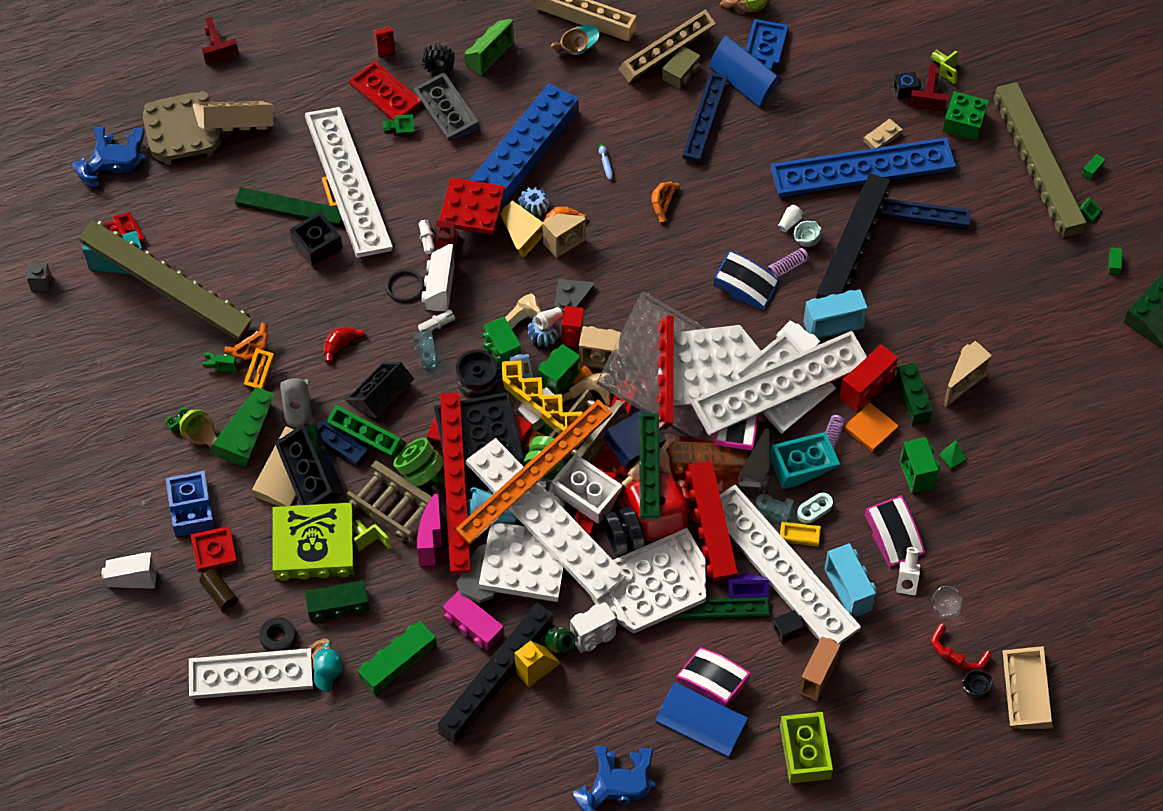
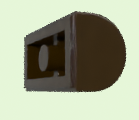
(217, 589)

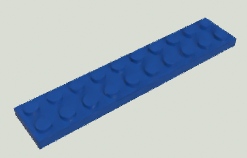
(853, 167)

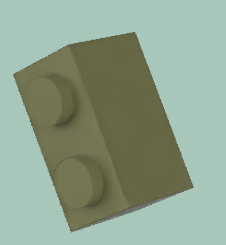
(681, 67)

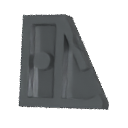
(571, 293)

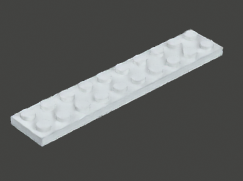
(348, 182)
(778, 383)
(550, 523)
(785, 569)

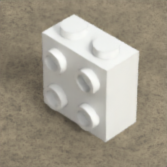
(594, 627)

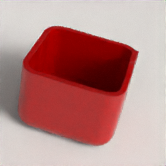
(672, 513)

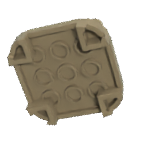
(174, 128)

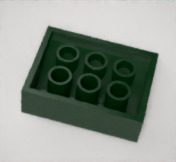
(1147, 314)

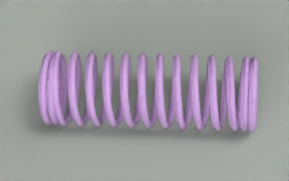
(801, 257)
(837, 432)

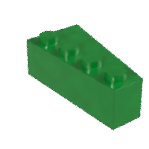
(240, 434)

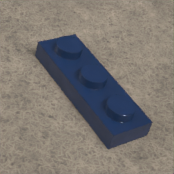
(341, 443)

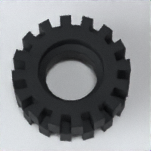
(438, 59)

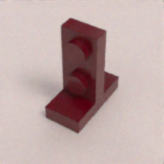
(217, 49)
(930, 98)
(446, 234)

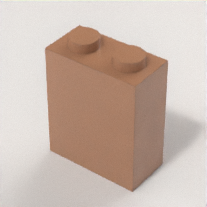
(819, 668)

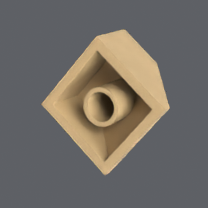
(563, 233)

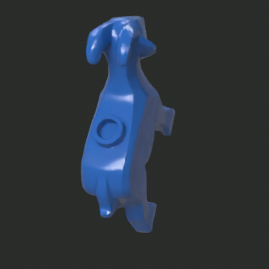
(110, 156)
(617, 783)

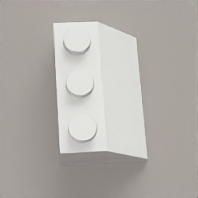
(439, 279)
(586, 488)

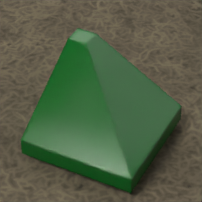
(1089, 210)
(952, 455)

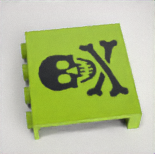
(312, 541)

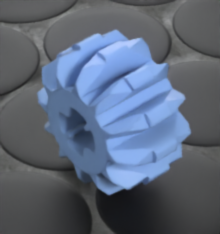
(534, 201)
(543, 336)

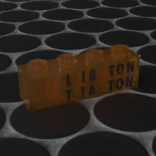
(724, 459)

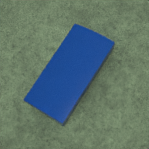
(744, 71)
(701, 720)

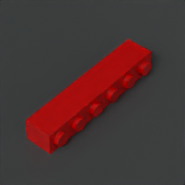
(712, 521)

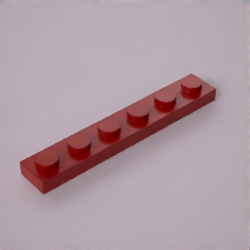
(666, 379)

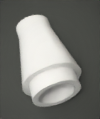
(791, 217)
(547, 318)

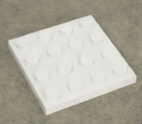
(788, 413)
(519, 564)

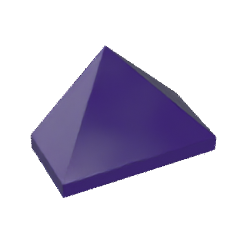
(748, 586)

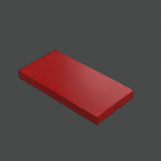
(385, 91)

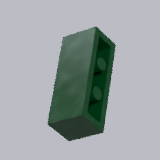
(913, 394)
(337, 601)

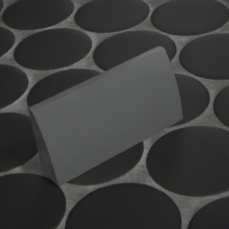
(447, 107)

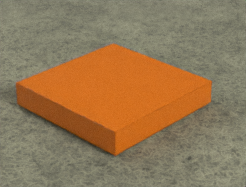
(871, 427)

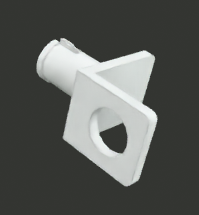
(909, 571)

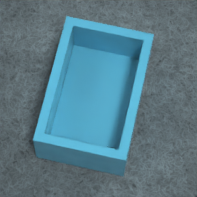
(835, 314)
(850, 580)

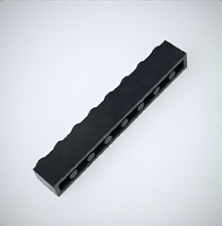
(855, 236)
(493, 675)

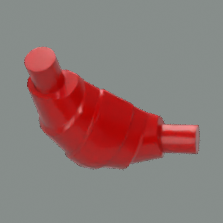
(338, 340)

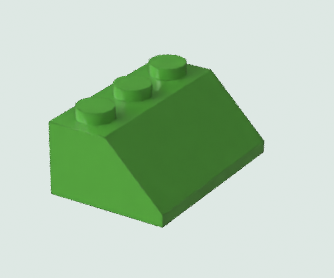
(490, 46)

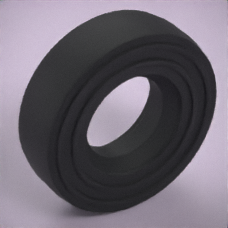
(277, 623)

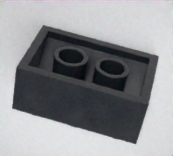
(380, 389)

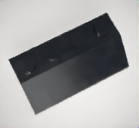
(309, 466)

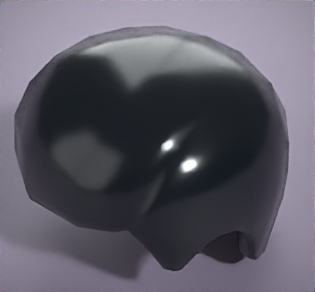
(977, 684)

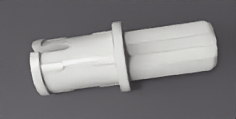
(427, 236)
(436, 321)

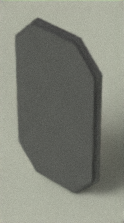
(469, 582)

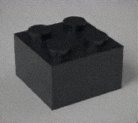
(316, 238)

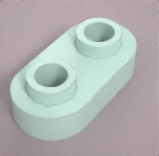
(814, 509)

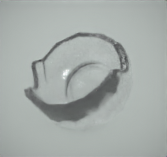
(947, 602)

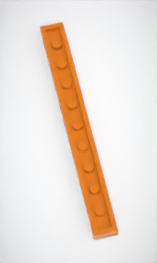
(533, 472)

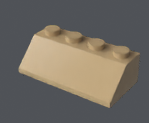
(234, 114)

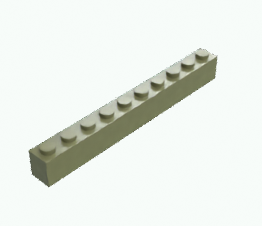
(1039, 160)
(165, 280)

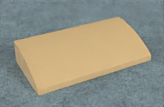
(273, 482)
(1027, 688)

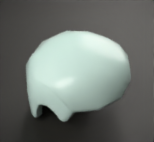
(807, 233)

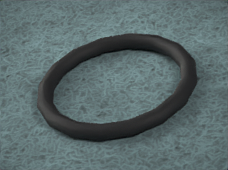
(404, 299)

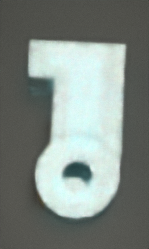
(425, 342)
(774, 509)

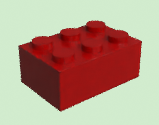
(869, 378)

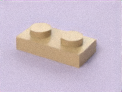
(883, 134)

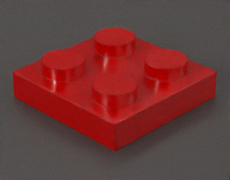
(213, 549)

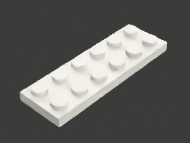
(250, 673)

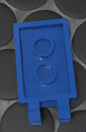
(767, 41)

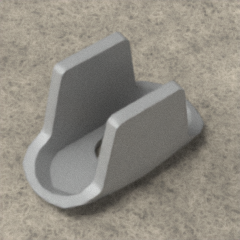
(298, 390)

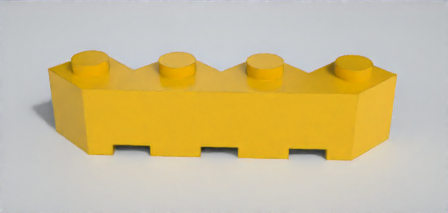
(530, 393)

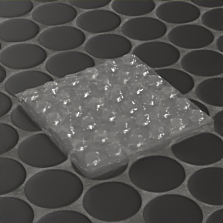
(633, 367)

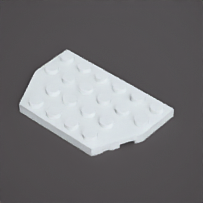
(707, 360)
(659, 582)

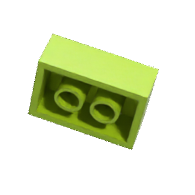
(806, 747)

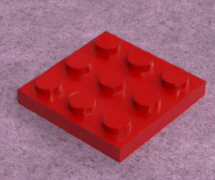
(472, 205)

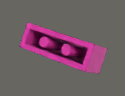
(473, 621)

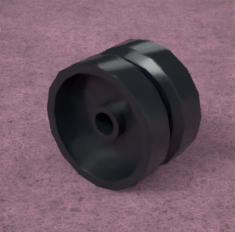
(477, 373)
(623, 530)

